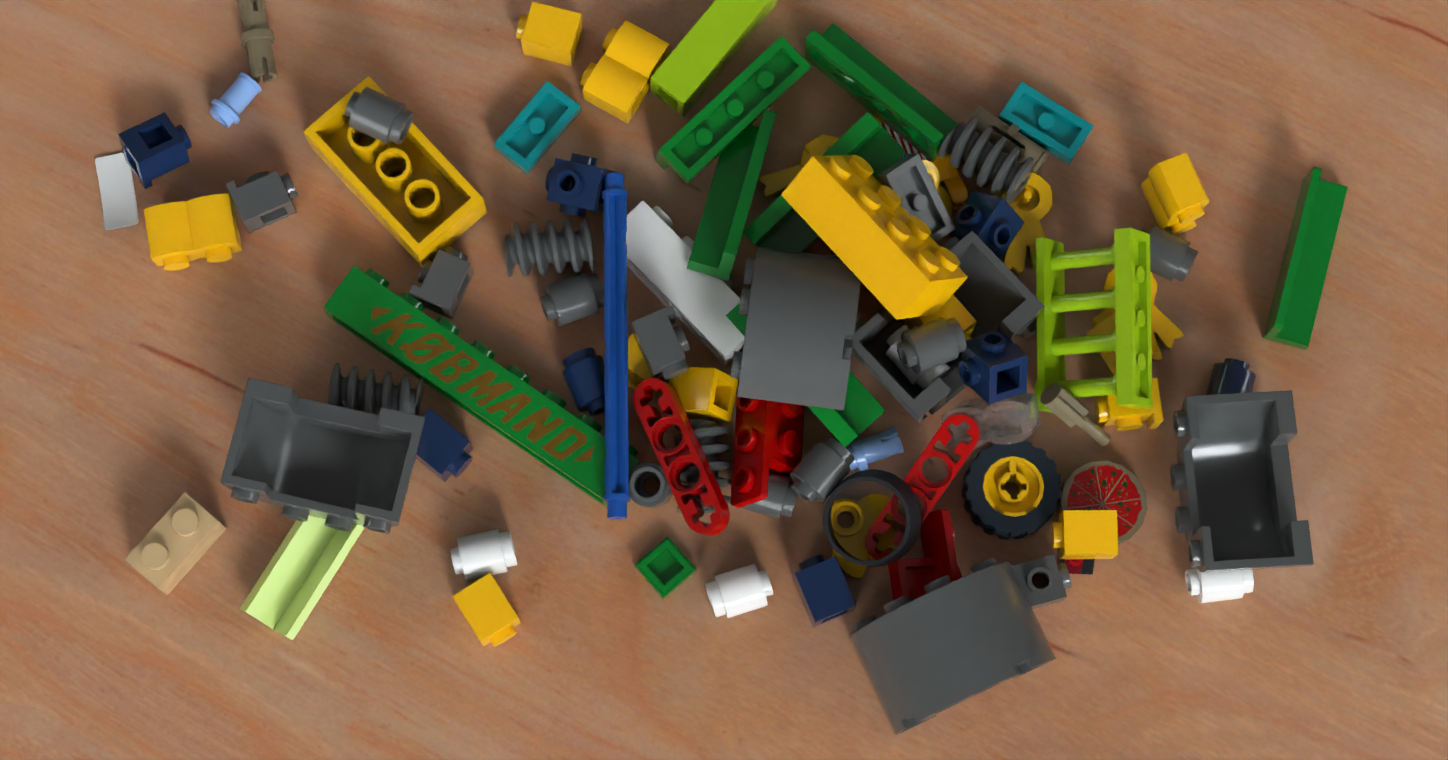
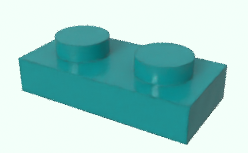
(1046, 122)
(537, 127)

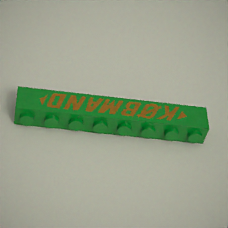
(473, 380)

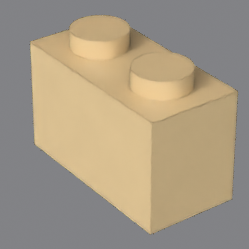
(175, 544)

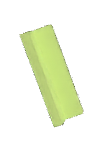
(299, 574)

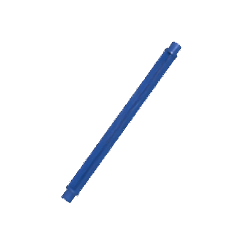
(616, 347)

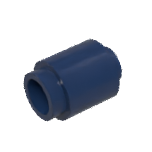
(1231, 378)
(586, 380)

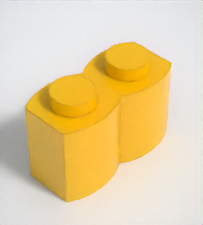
(624, 71)
(1175, 194)
(192, 231)

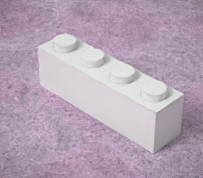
(700, 300)

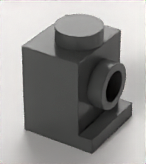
(263, 199)
(443, 281)
(661, 343)
(1055, 574)

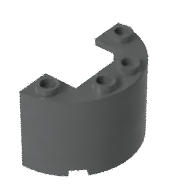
(988, 294)
(797, 328)
(321, 458)
(1238, 482)
(950, 643)

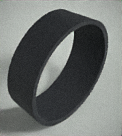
(910, 505)

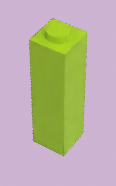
(707, 50)

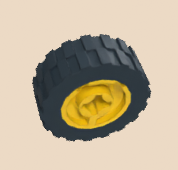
(993, 507)

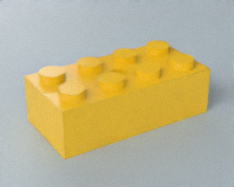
(420, 207)
(875, 235)

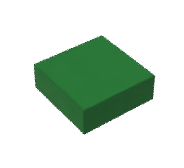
(665, 567)

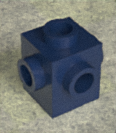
(576, 184)
(989, 219)
(994, 367)

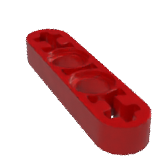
(675, 459)
(926, 489)

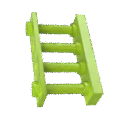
(1132, 318)

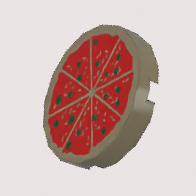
(1106, 487)

